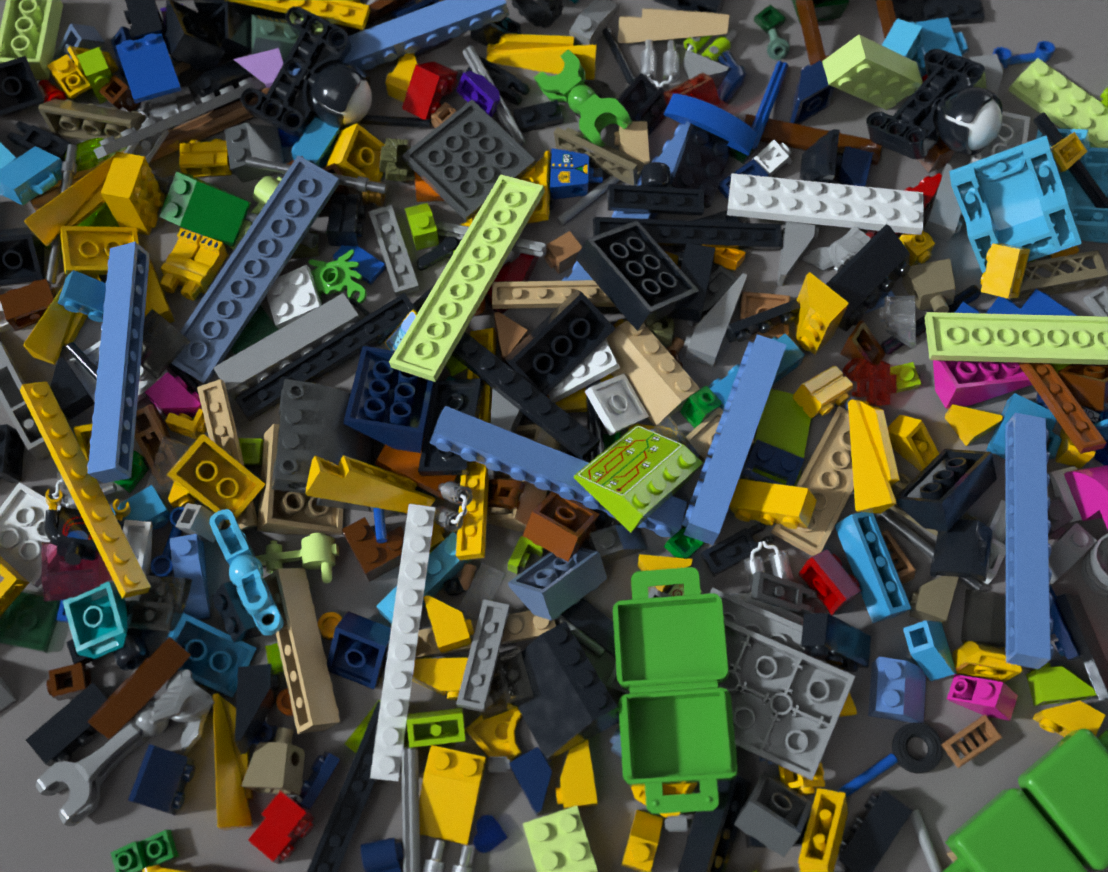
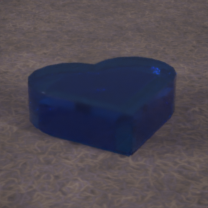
(489, 834)

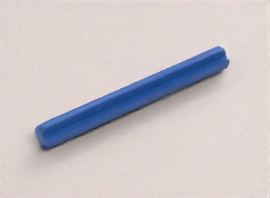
(768, 100)

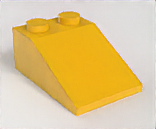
(215, 477)
(450, 794)

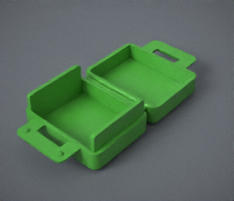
(676, 717)
(1048, 825)

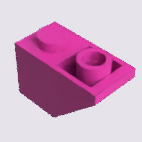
(171, 396)
(983, 696)

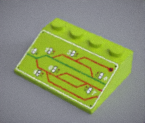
(638, 474)

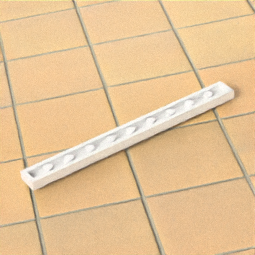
(402, 643)

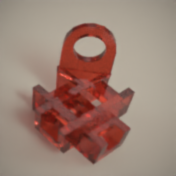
(868, 372)

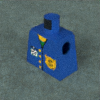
(571, 174)

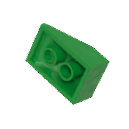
(205, 209)

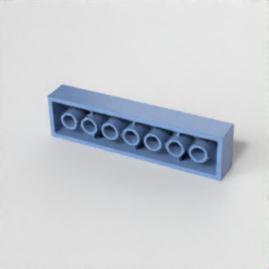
(733, 443)

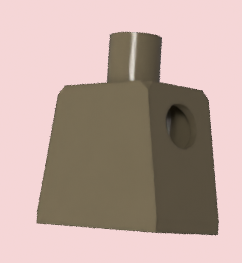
(931, 285)
(276, 766)

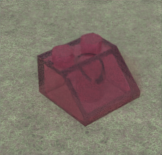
(66, 580)

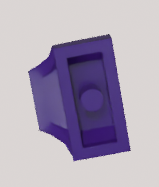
(480, 91)

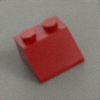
(827, 577)

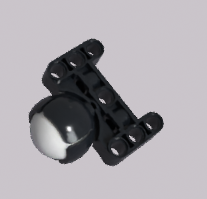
(325, 86)
(946, 105)

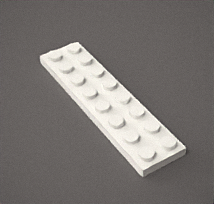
(825, 203)

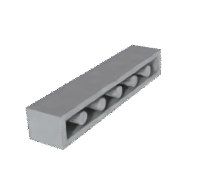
(285, 345)

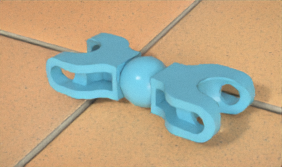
(246, 572)

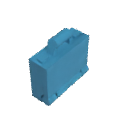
(938, 35)
(30, 175)
(1021, 405)

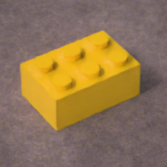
(132, 192)

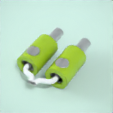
(716, 49)

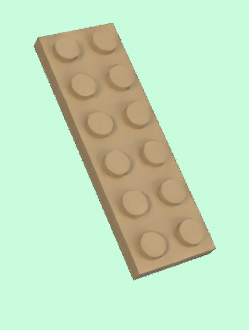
(831, 483)

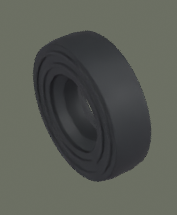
(933, 743)

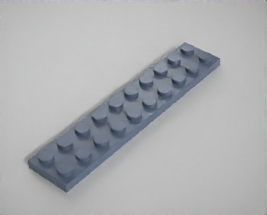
(254, 267)

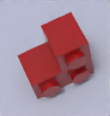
(426, 88)
(281, 828)

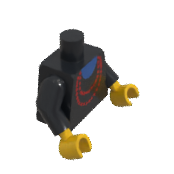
(69, 532)

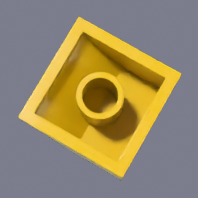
(357, 153)

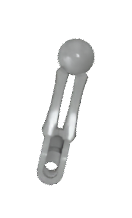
(89, 773)

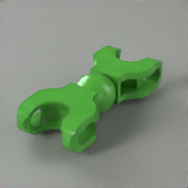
(582, 99)

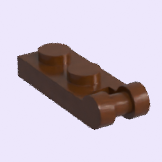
(498, 490)

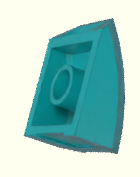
(97, 620)

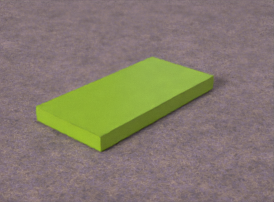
(783, 426)

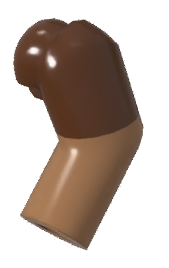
(677, 345)

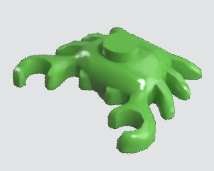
(338, 276)

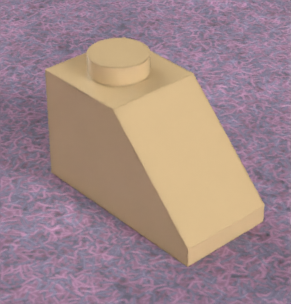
(633, 141)

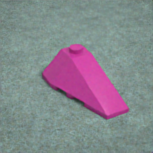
(975, 381)

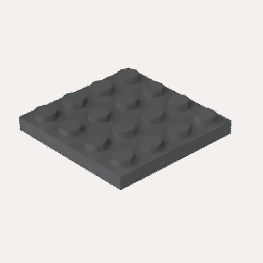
(466, 158)

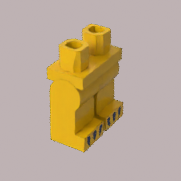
(192, 264)

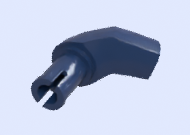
(733, 79)

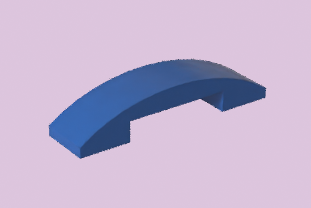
(712, 119)

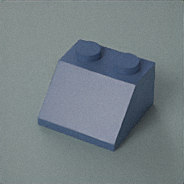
(897, 690)

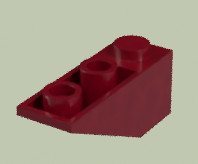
(514, 271)

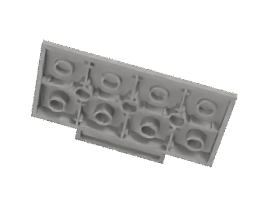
(779, 695)

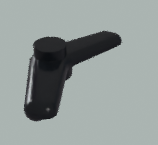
(438, 253)

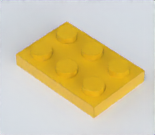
(88, 247)

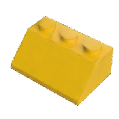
(818, 314)

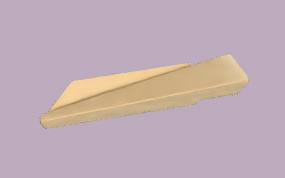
(670, 24)

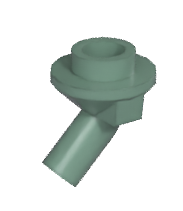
(778, 47)

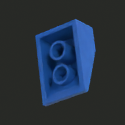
(148, 67)

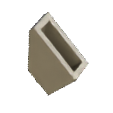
(933, 599)

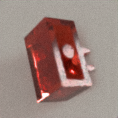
(698, 87)

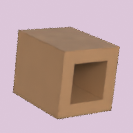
(562, 252)

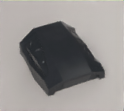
(819, 159)
(963, 551)

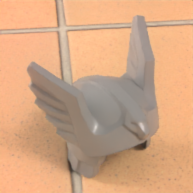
(839, 252)
(184, 704)

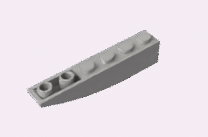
(16, 407)

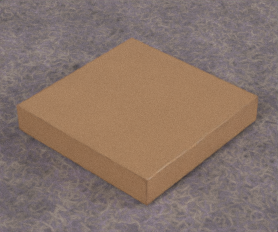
(754, 303)

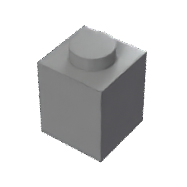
(196, 521)

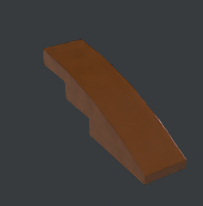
(139, 688)

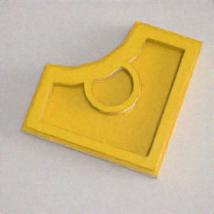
(497, 734)

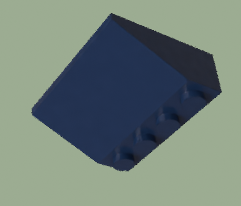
(388, 402)

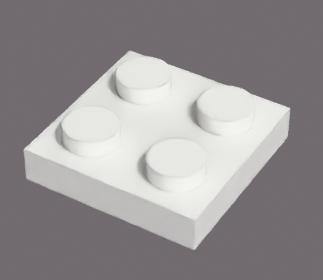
(293, 296)
(616, 404)

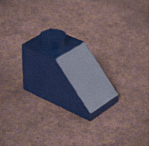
(853, 166)
(533, 776)

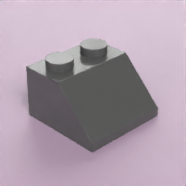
(255, 142)
(774, 814)

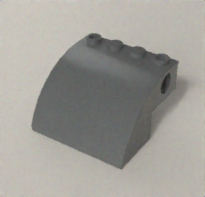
(315, 427)

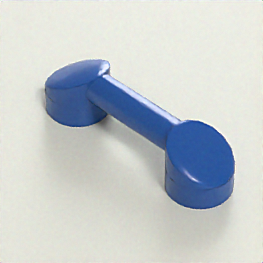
(1043, 51)
(162, 564)

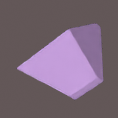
(263, 65)

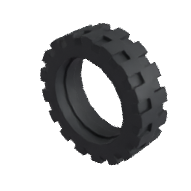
(540, 16)

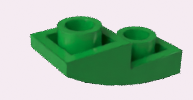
(145, 853)

